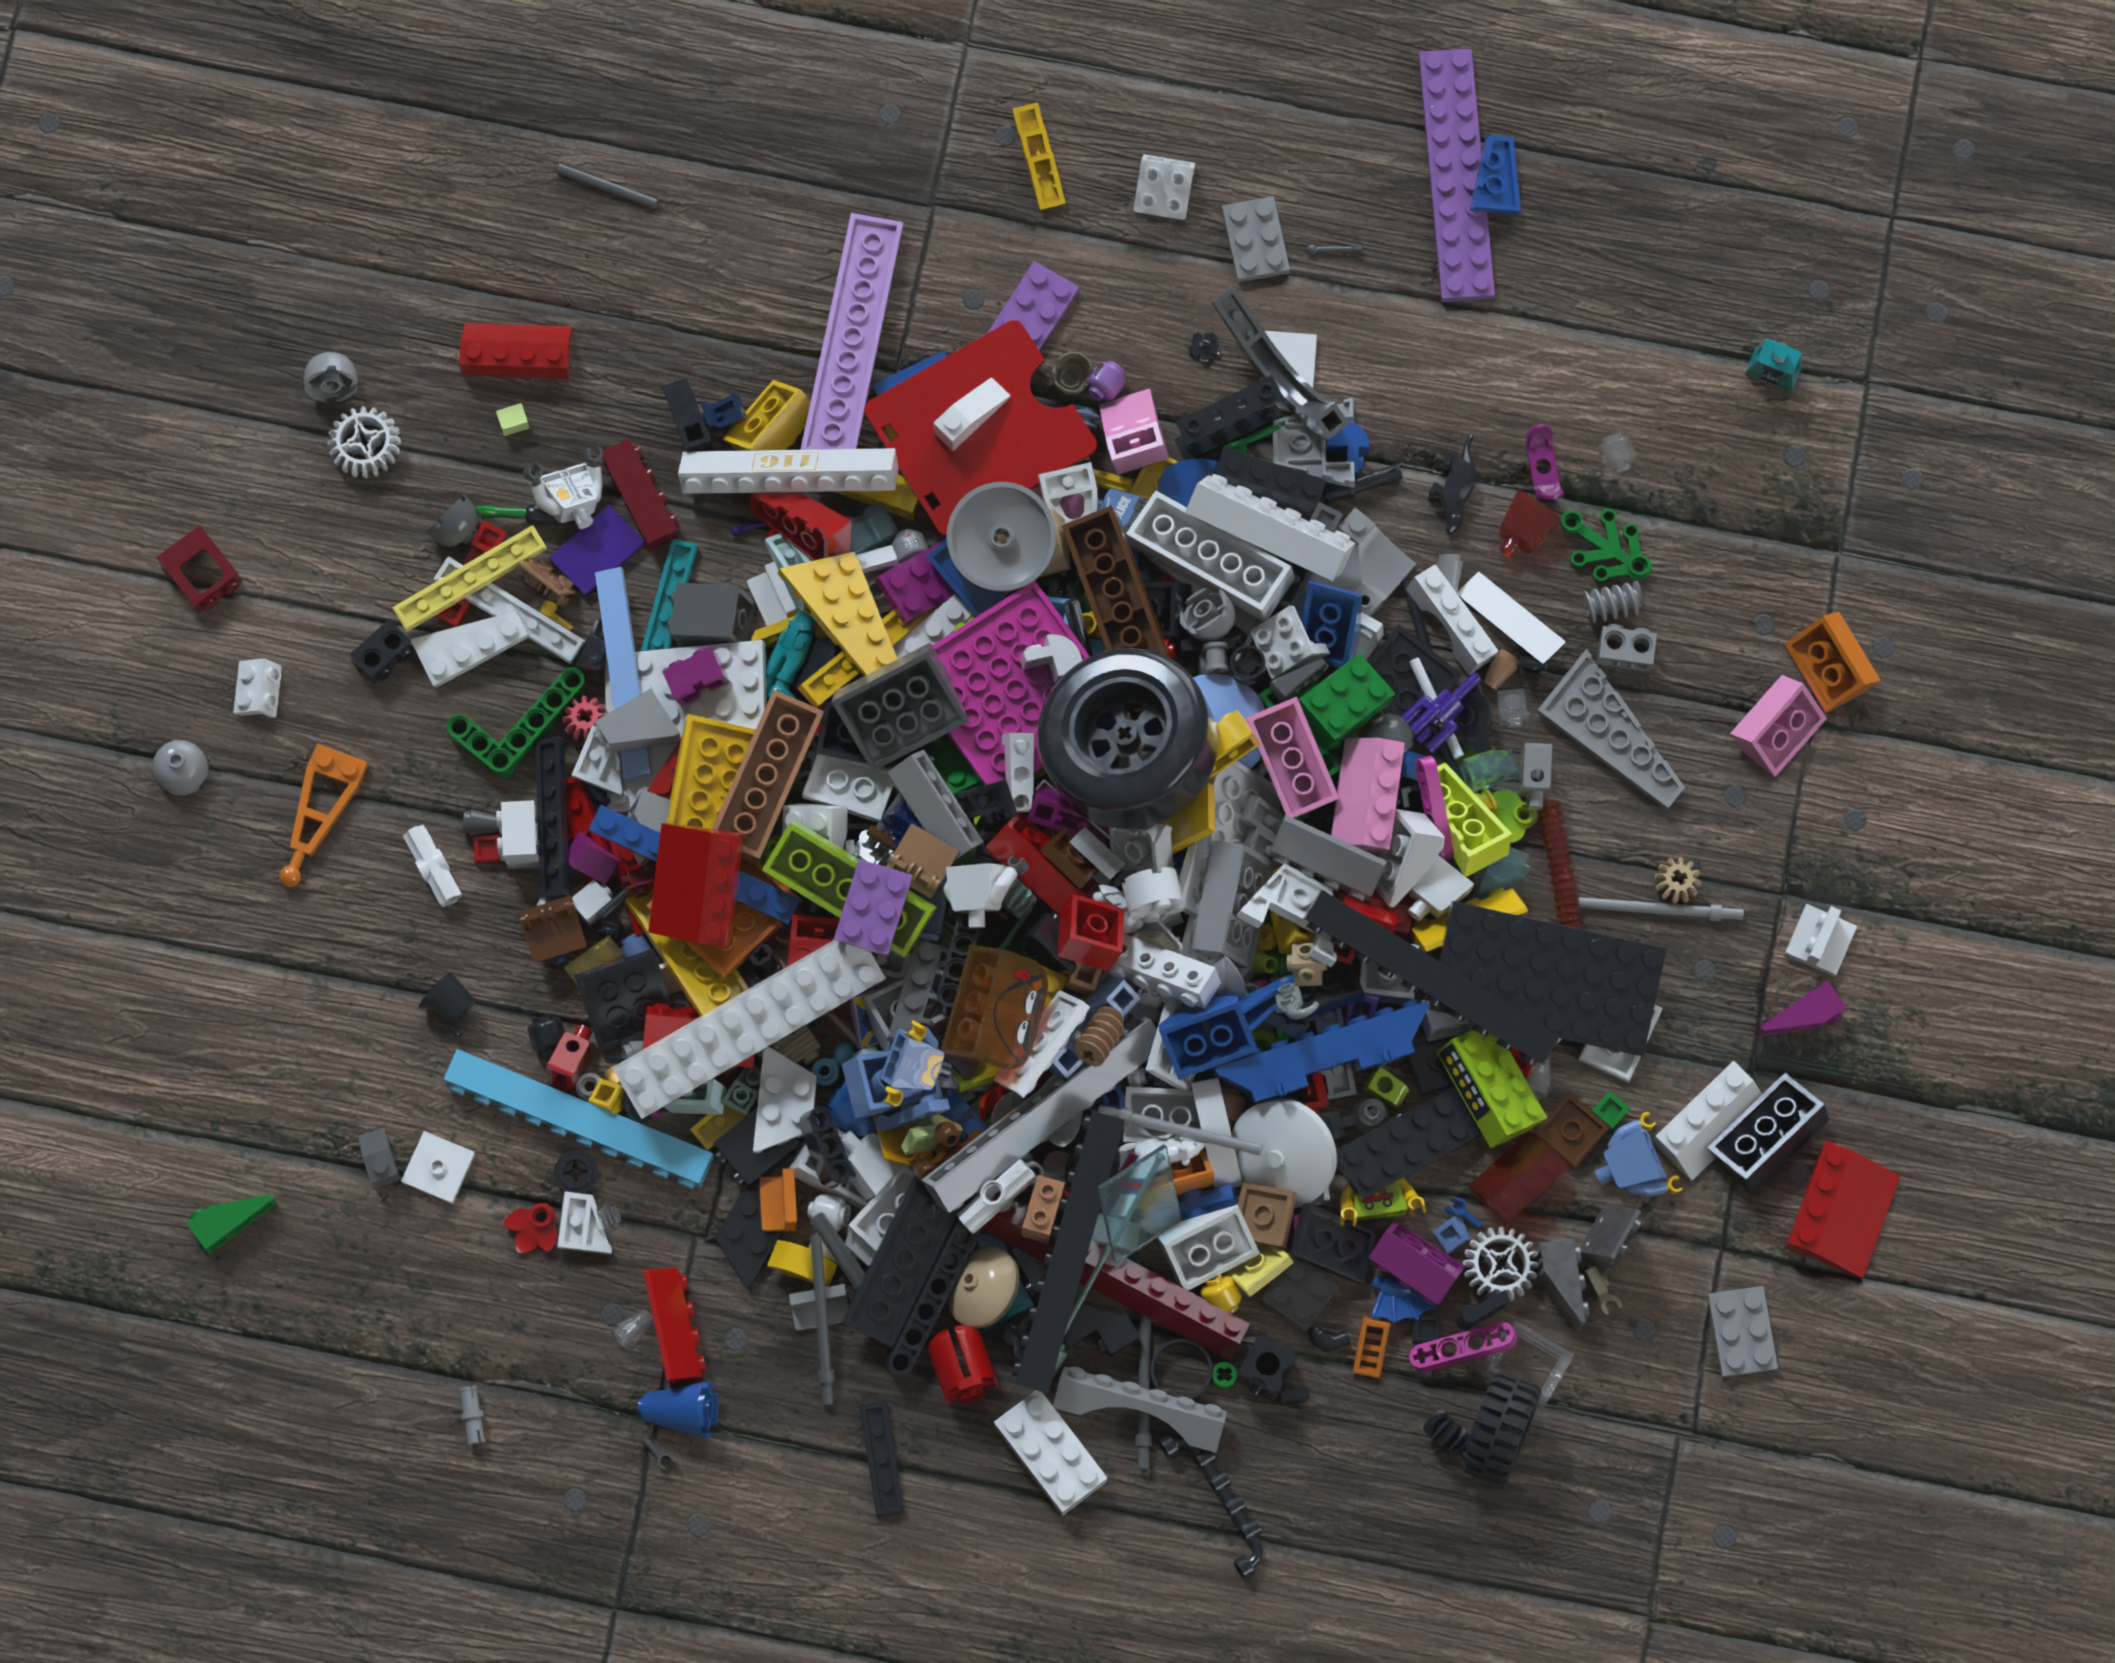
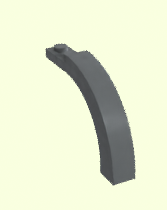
(1299, 397)

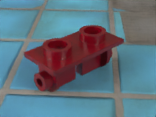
(638, 882)

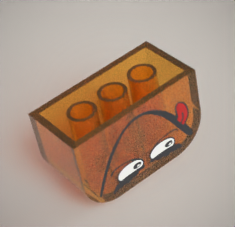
(996, 1009)

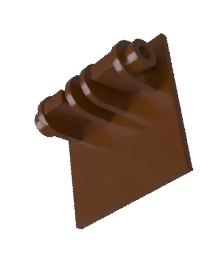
(552, 929)

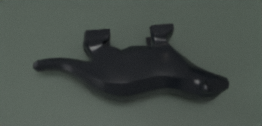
(1457, 486)

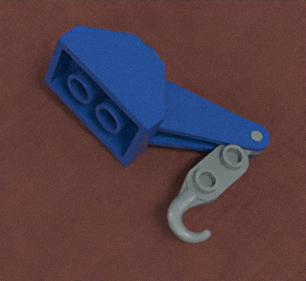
(1222, 1031)

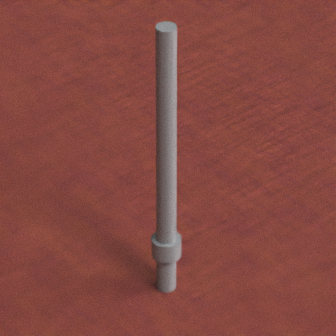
(1714, 912)
(1181, 1130)

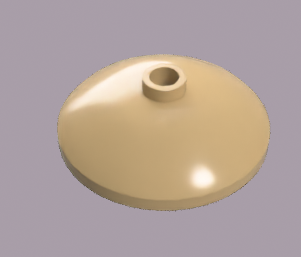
(984, 1287)

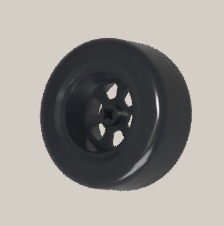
(1106, 688)

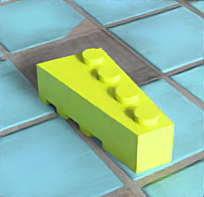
(1474, 830)

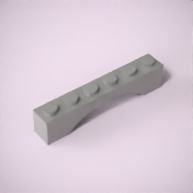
(1084, 1392)

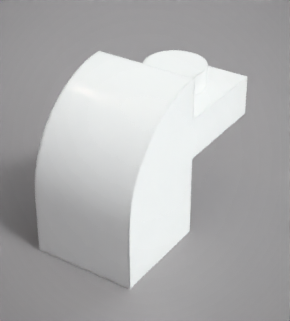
(1057, 652)

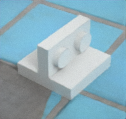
(1821, 939)

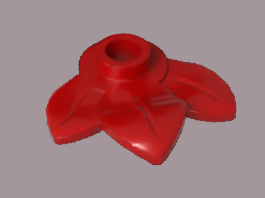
(530, 1231)

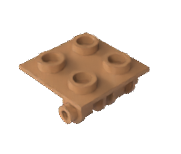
(539, 575)
(924, 858)

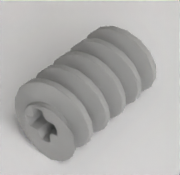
(1613, 601)

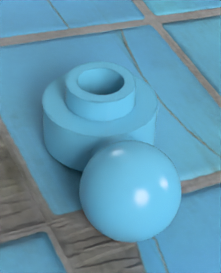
(842, 1053)

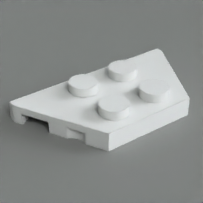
(784, 1096)

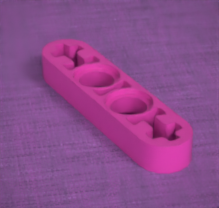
(1433, 801)
(1462, 1343)

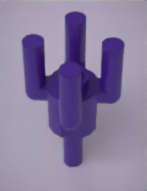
(1439, 711)

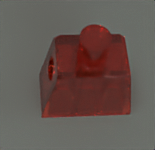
(1526, 524)

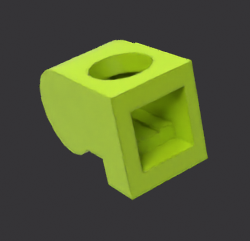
(1386, 1087)

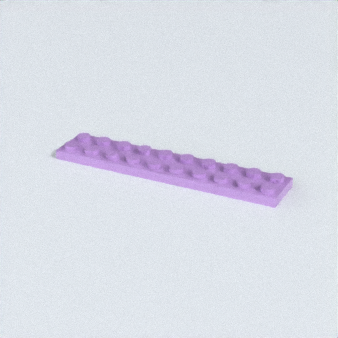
(852, 333)

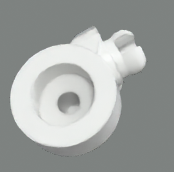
(1115, 897)

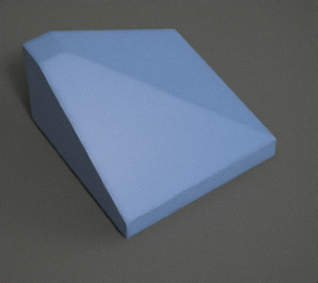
(1452, 1234)

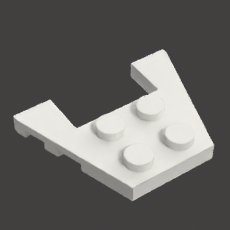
(1290, 895)

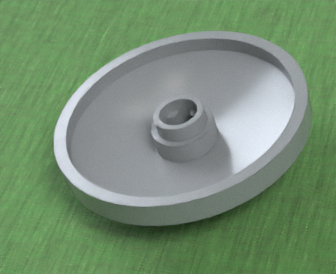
(995, 511)

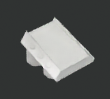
(1143, 847)

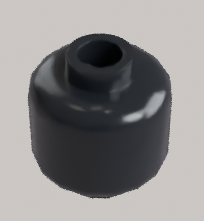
(545, 1033)

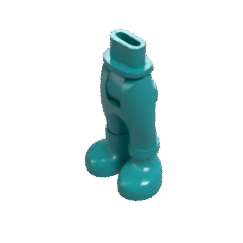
(789, 654)

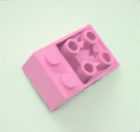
(1133, 431)

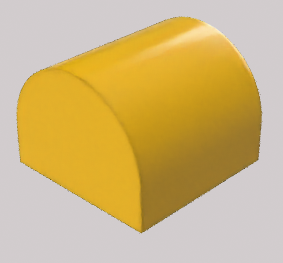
(608, 1096)

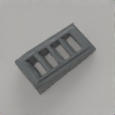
(1292, 683)

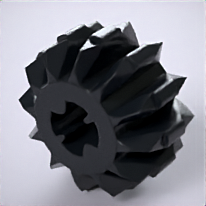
(1446, 1432)

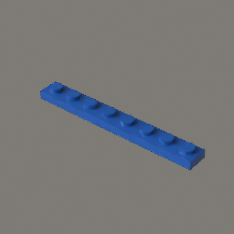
(645, 843)

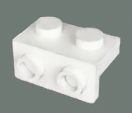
(257, 688)

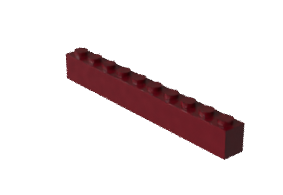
(1136, 1289)

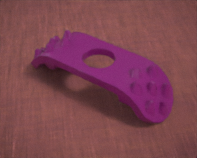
(1540, 447)

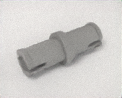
(472, 1415)

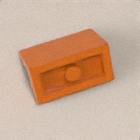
(778, 1202)

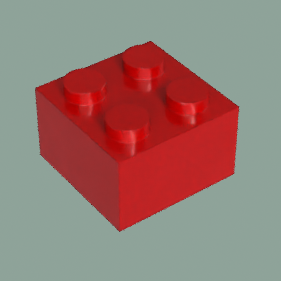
(1090, 932)

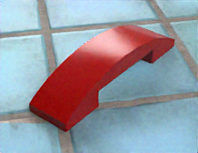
(486, 538)

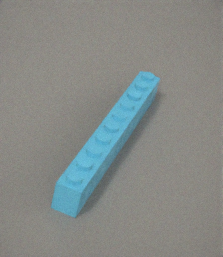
(579, 1119)

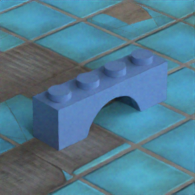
(1112, 993)

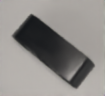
(827, 1133)

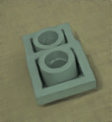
(744, 1091)

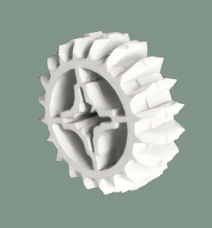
(374, 438)
(1490, 1257)

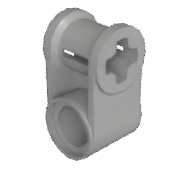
(1213, 659)

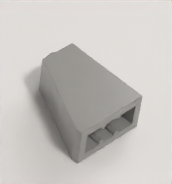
(636, 725)

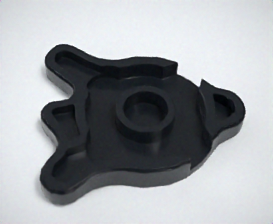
(1474, 722)

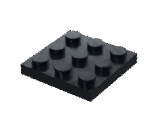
(1393, 666)
(619, 996)

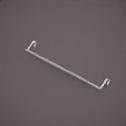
(1091, 822)

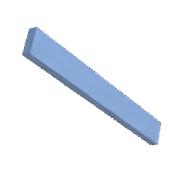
(621, 658)

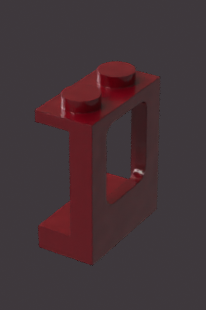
(187, 548)

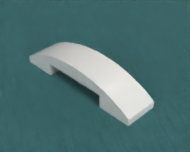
(1214, 1119)

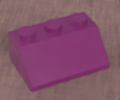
(1416, 1263)

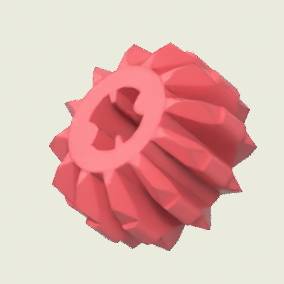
(573, 720)

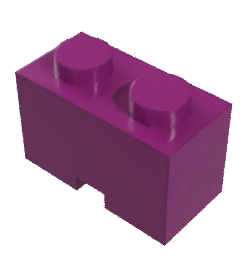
(694, 675)

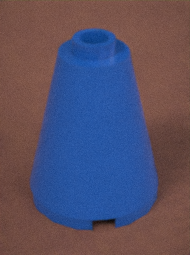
(843, 1114)
(682, 1408)

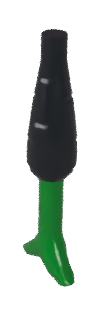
(531, 514)

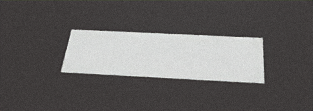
(1511, 617)

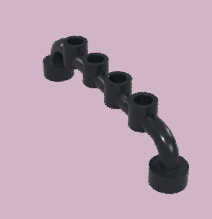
(1233, 1505)

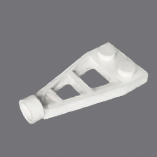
(1067, 482)

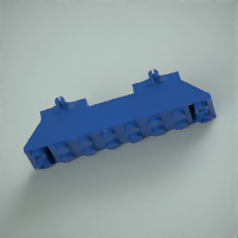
(1361, 1042)

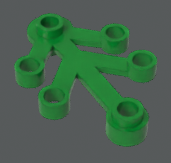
(1608, 548)

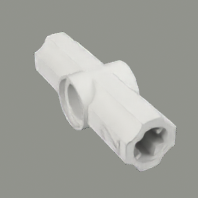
(432, 865)
(984, 1208)

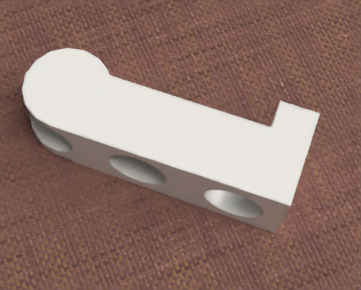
(1019, 768)

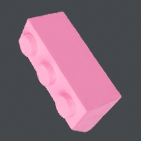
(1779, 725)

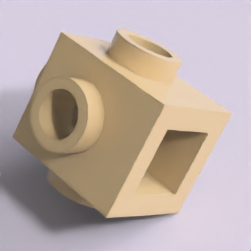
(1305, 968)

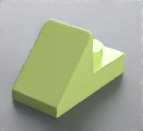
(922, 1136)

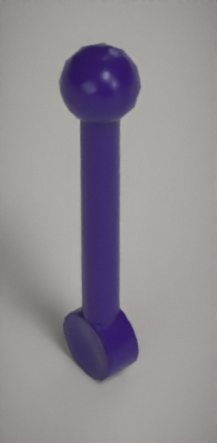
(736, 530)

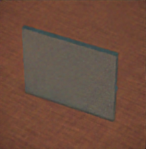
(1139, 1203)

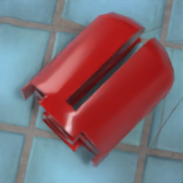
(948, 1368)

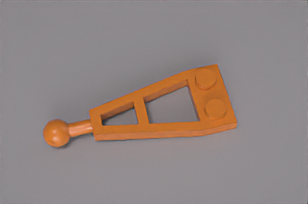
(334, 766)

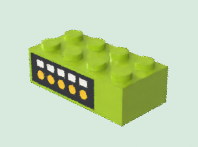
(1491, 1087)

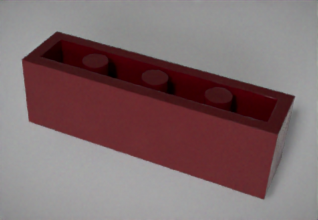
(640, 495)

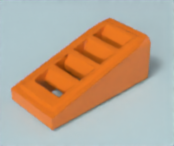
(1376, 1323)

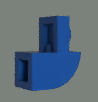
(1352, 442)
(962, 1114)

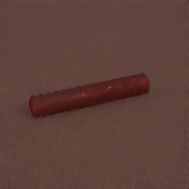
(1560, 865)

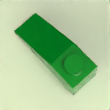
(223, 1221)

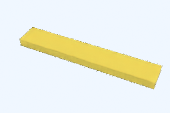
(469, 578)

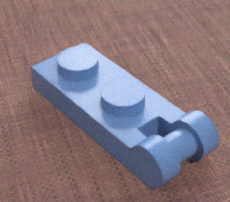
(912, 1113)

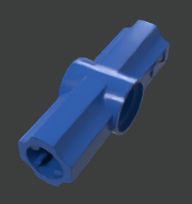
(1201, 1202)

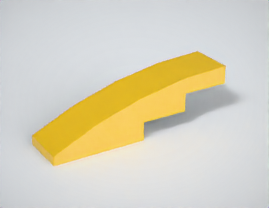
(1038, 156)

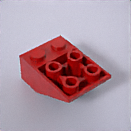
(808, 935)

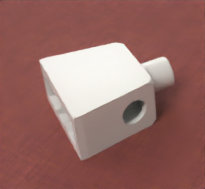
(1437, 890)
(867, 1163)

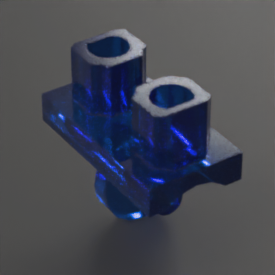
(899, 821)

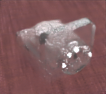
(1512, 708)

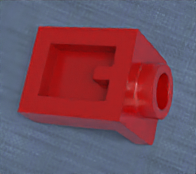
(1315, 1093)

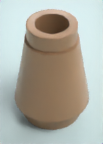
(1500, 669)

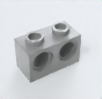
(1626, 655)

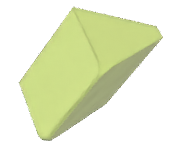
(512, 419)

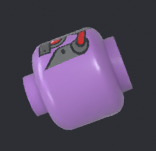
(1105, 381)

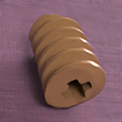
(1099, 1036)

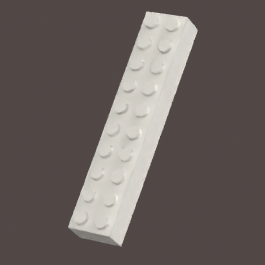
(746, 1024)

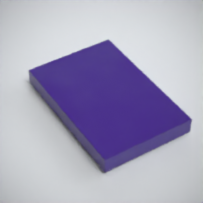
(597, 548)

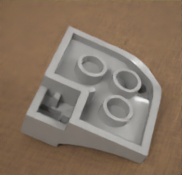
(1373, 566)

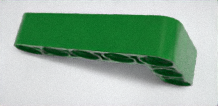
(521, 729)

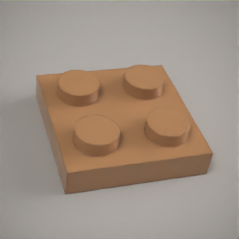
(1267, 1213)

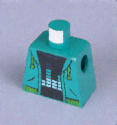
(1776, 364)

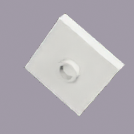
(438, 1167)

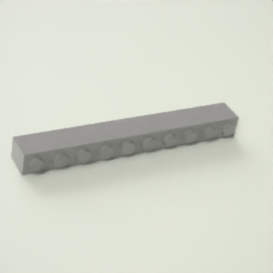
(1037, 1119)

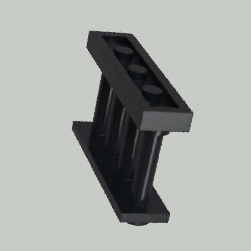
(1229, 419)

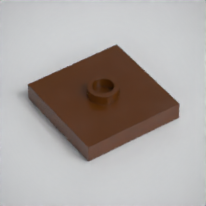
(1069, 859)
(1571, 1130)

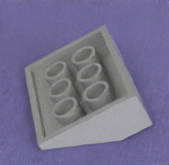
(1231, 881)

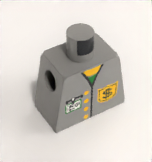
(1536, 765)

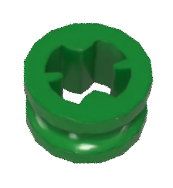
(1224, 1383)

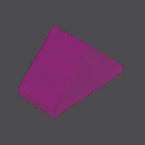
(592, 859)

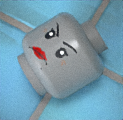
(908, 544)

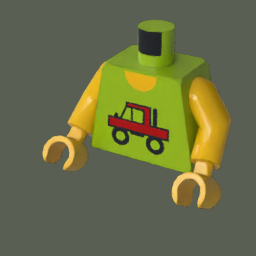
(1386, 1203)

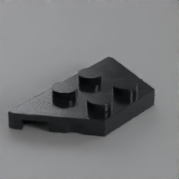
(743, 1236)

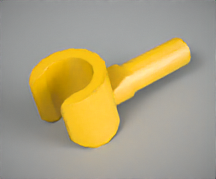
(548, 609)

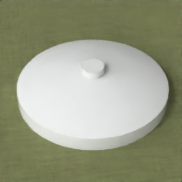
(1295, 1151)

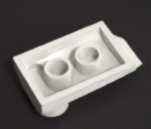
(873, 1220)

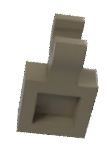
(1598, 1285)

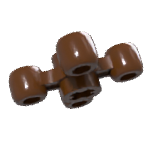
(948, 1145)

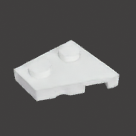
(598, 766)
(581, 1226)

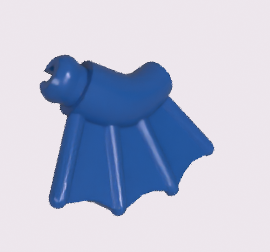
(1397, 1301)

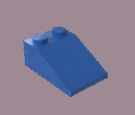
(1333, 619)

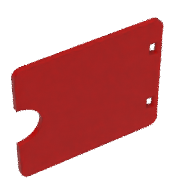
(1008, 447)

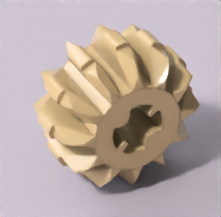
(1674, 888)

